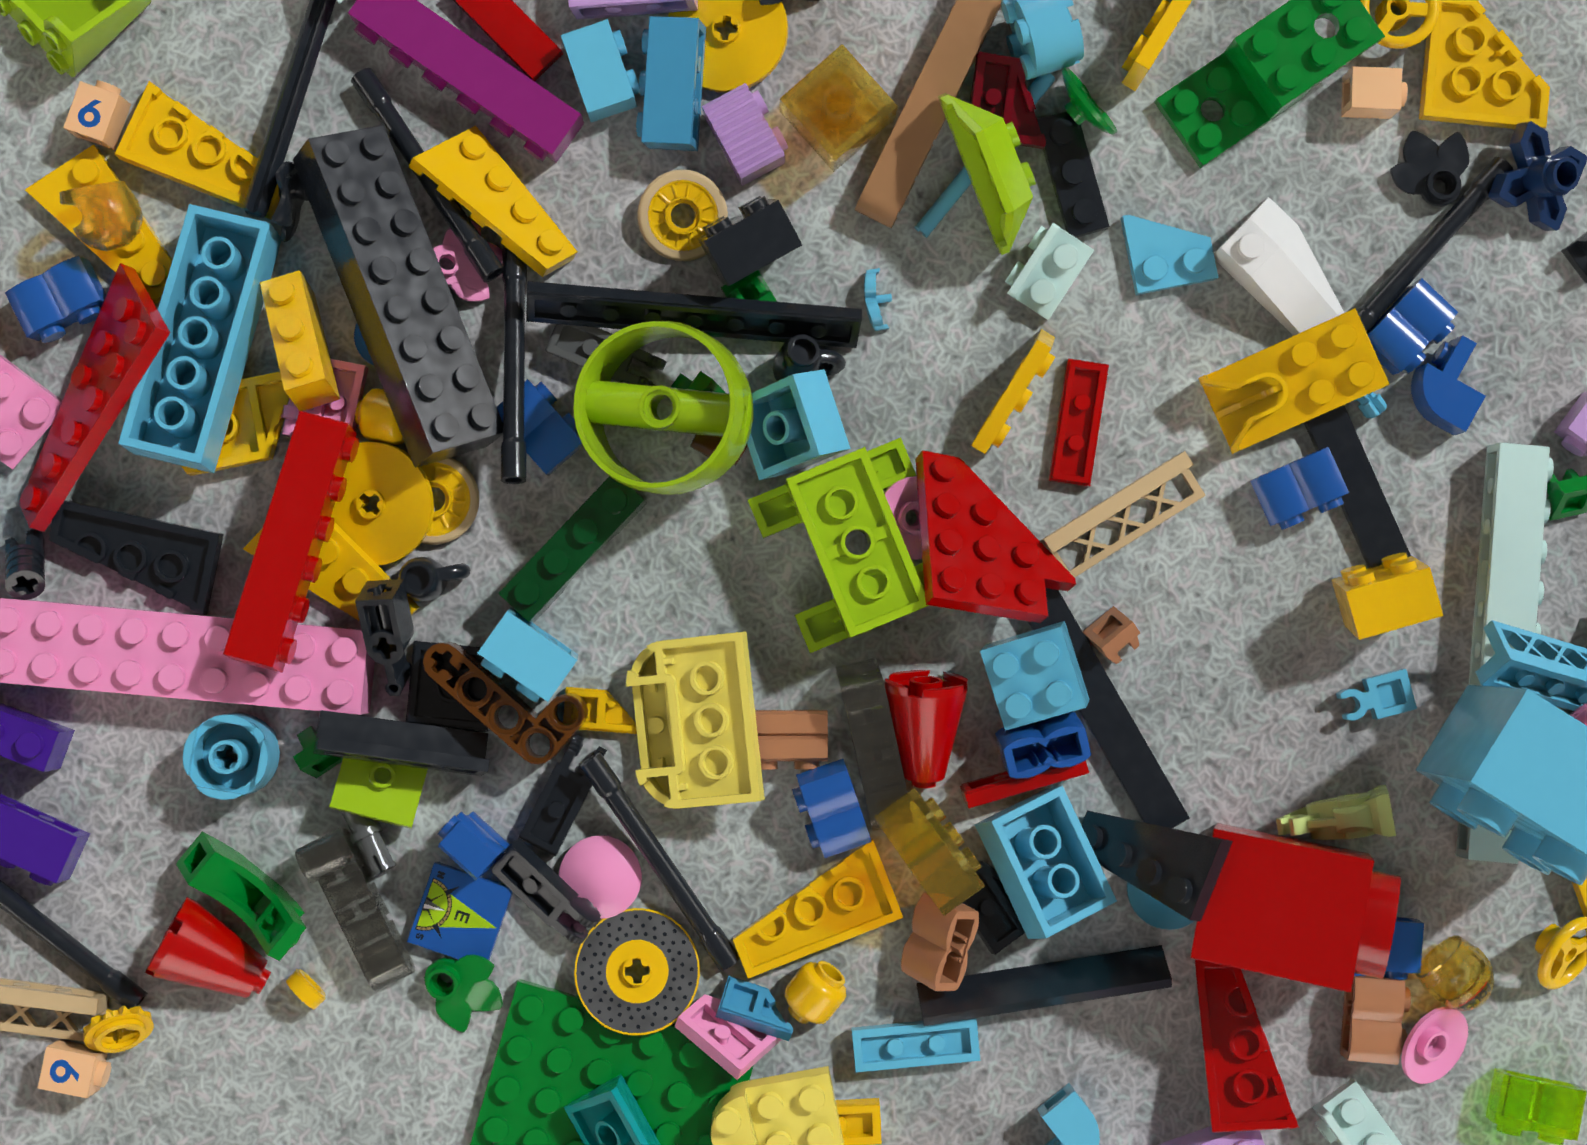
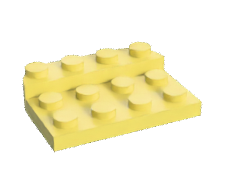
(697, 721)
(779, 1111)

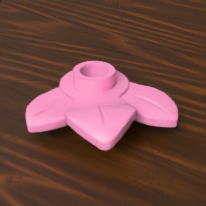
(463, 277)

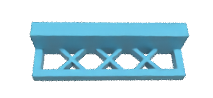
(1537, 663)

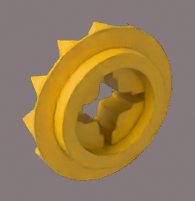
(118, 1029)

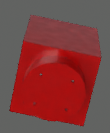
(1298, 910)

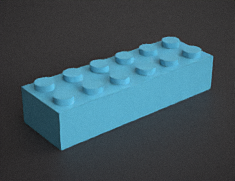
(212, 317)

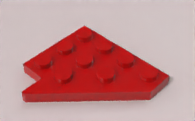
(977, 549)

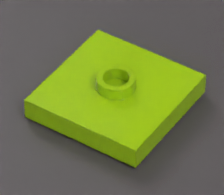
(379, 791)

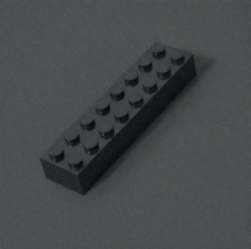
(398, 294)

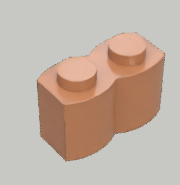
(939, 944)
(1374, 1020)

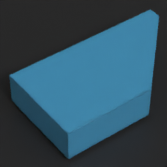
(752, 1008)

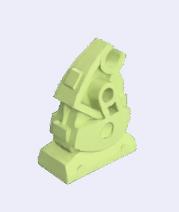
(1342, 817)

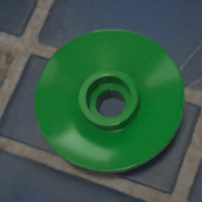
(1082, 105)

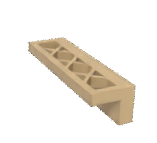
(1123, 499)
(61, 999)

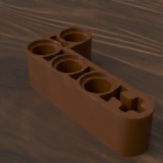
(499, 695)

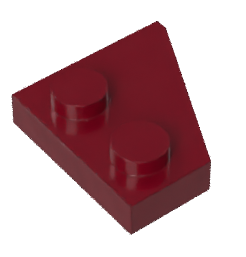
(1002, 90)

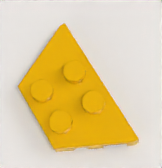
(253, 423)

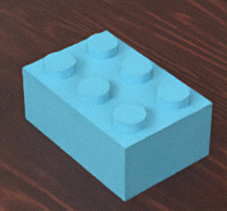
(1045, 863)

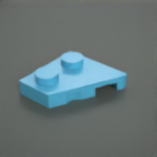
(1166, 255)

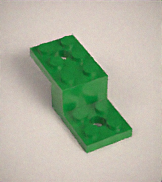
(1265, 73)

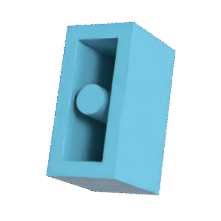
(599, 70)

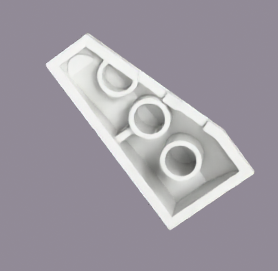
(1279, 269)

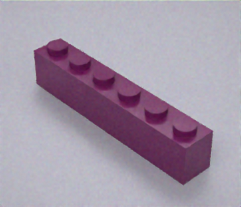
(471, 72)

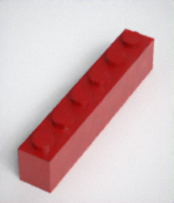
(292, 542)

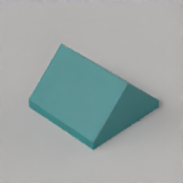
(610, 1116)

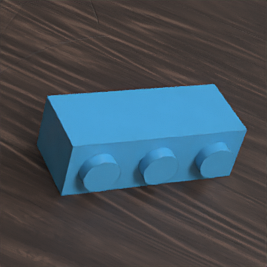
(672, 83)

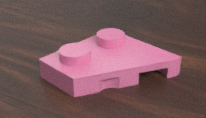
(727, 1043)

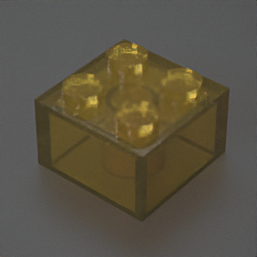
(838, 108)
(931, 850)

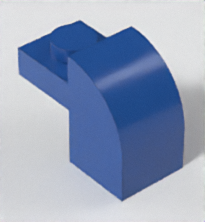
(1438, 392)

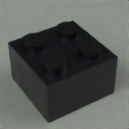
(748, 240)

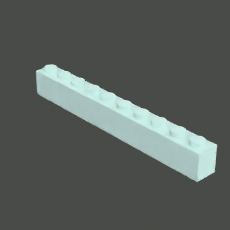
(1507, 577)

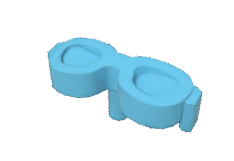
(872, 300)

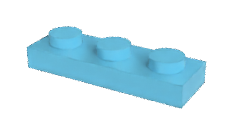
(914, 1045)

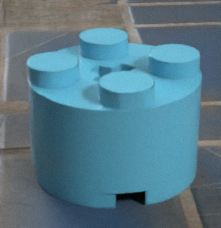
(1043, 35)
(218, 775)

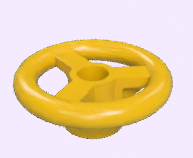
(1389, 21)
(1559, 950)

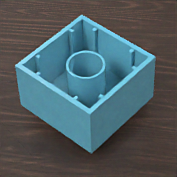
(1519, 768)

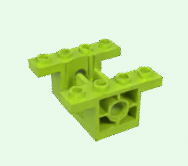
(833, 503)

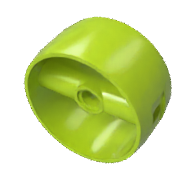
(635, 406)

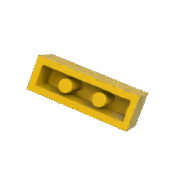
(299, 341)

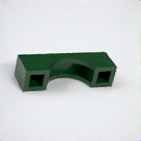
(571, 548)

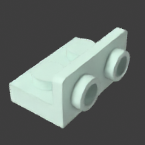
(1049, 271)
(1352, 1118)

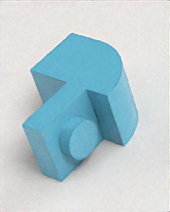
(1069, 1119)

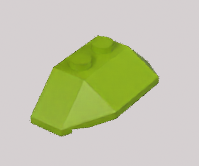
(992, 167)

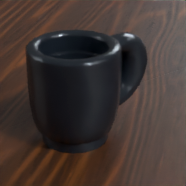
(803, 355)
(427, 578)

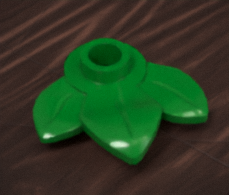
(466, 993)

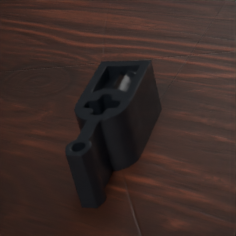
(387, 629)

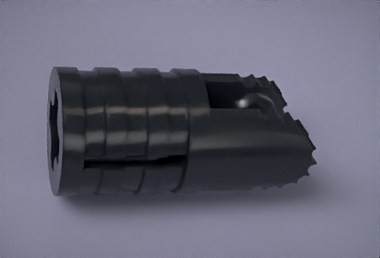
(25, 566)

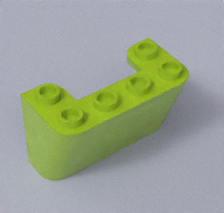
(72, 29)

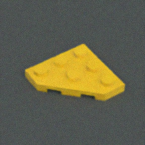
(1477, 73)

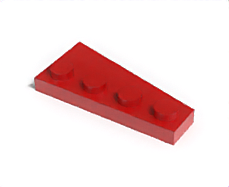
(1239, 1065)

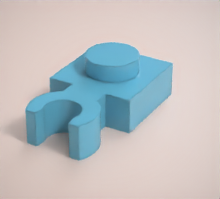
(1383, 695)

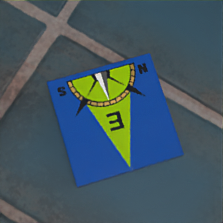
(459, 913)

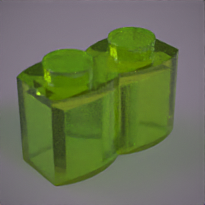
(1535, 1105)

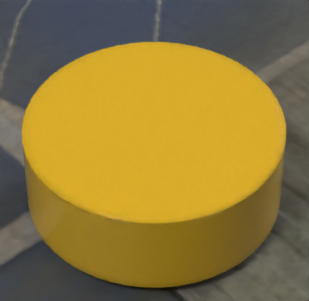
(306, 988)

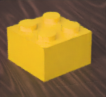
(1386, 595)

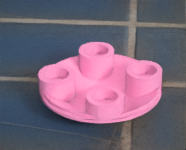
(603, 873)

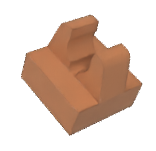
(1112, 633)

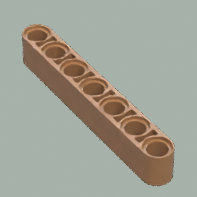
(923, 113)

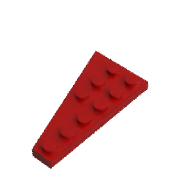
(110, 367)

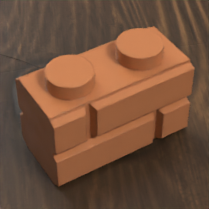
(792, 737)

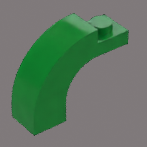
(245, 891)

